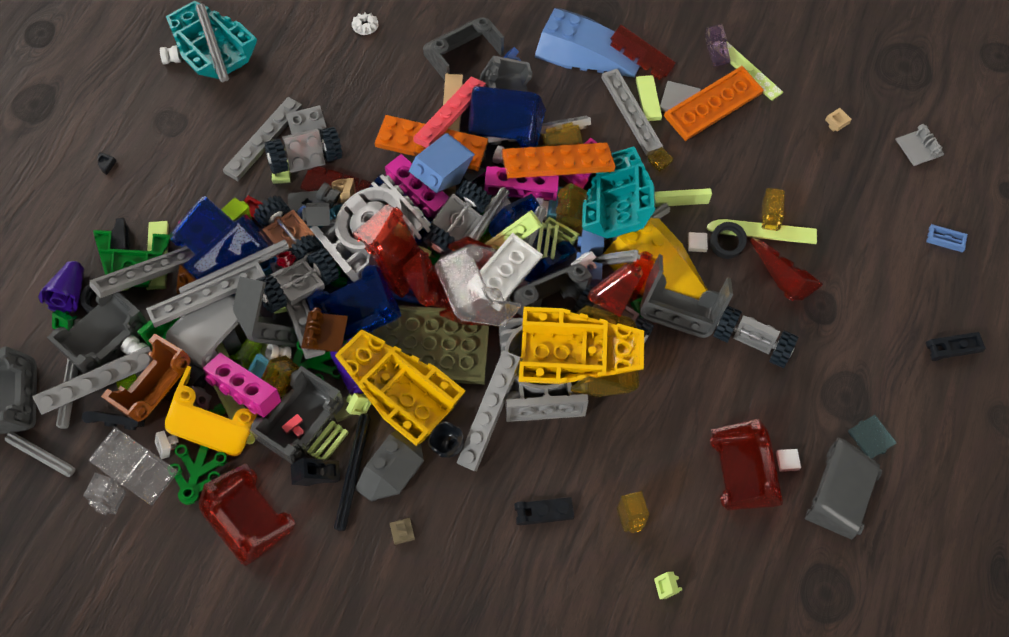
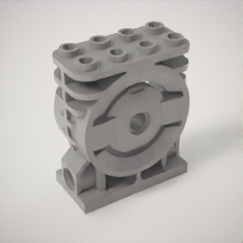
(354, 213)
(537, 400)

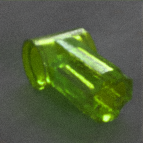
(246, 353)

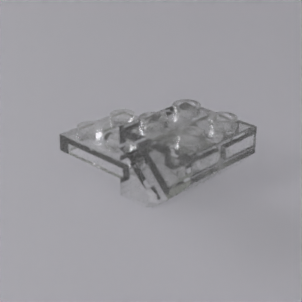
(133, 466)

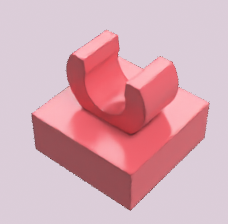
(293, 425)

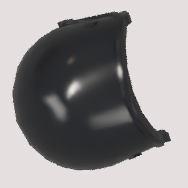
(446, 440)

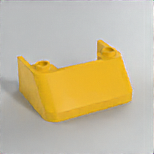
(204, 426)

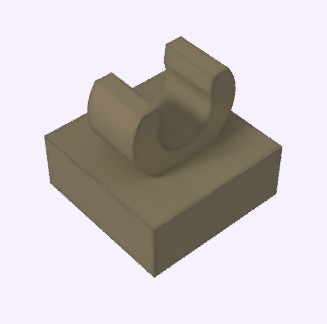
(402, 531)

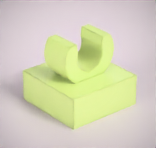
(357, 404)
(667, 585)

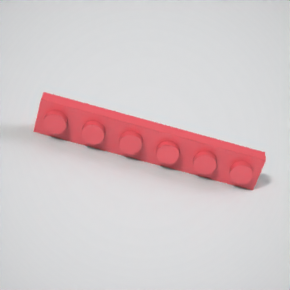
(447, 113)

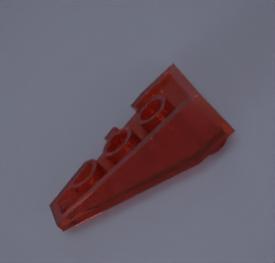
(790, 279)

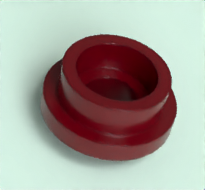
(285, 259)

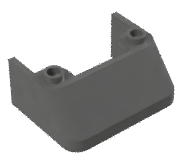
(437, 47)
(682, 311)
(259, 328)

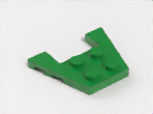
(118, 259)

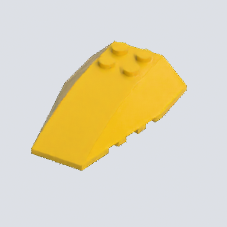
(677, 265)
(572, 346)
(399, 386)

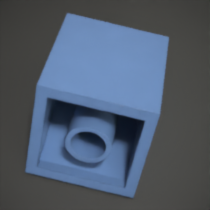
(442, 163)

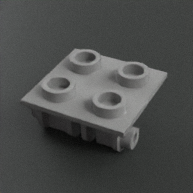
(306, 120)
(920, 145)

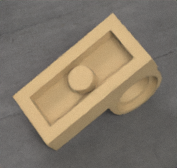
(346, 187)

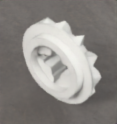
(366, 28)

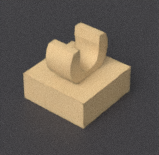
(838, 120)

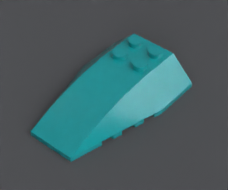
(232, 38)
(619, 199)

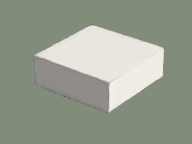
(697, 242)
(788, 460)

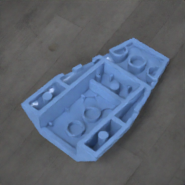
(581, 43)

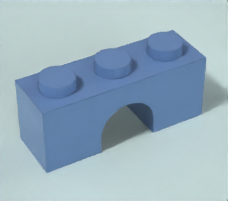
(594, 243)

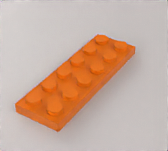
(713, 103)
(399, 133)
(558, 160)

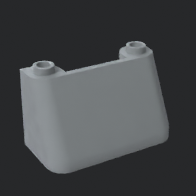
(204, 330)

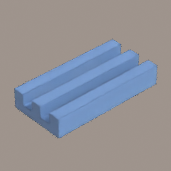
(946, 239)

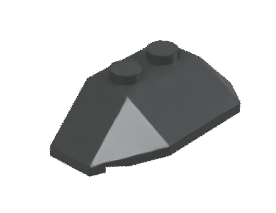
(390, 468)

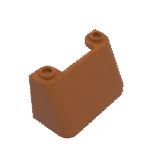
(153, 383)

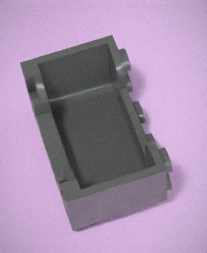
(313, 402)

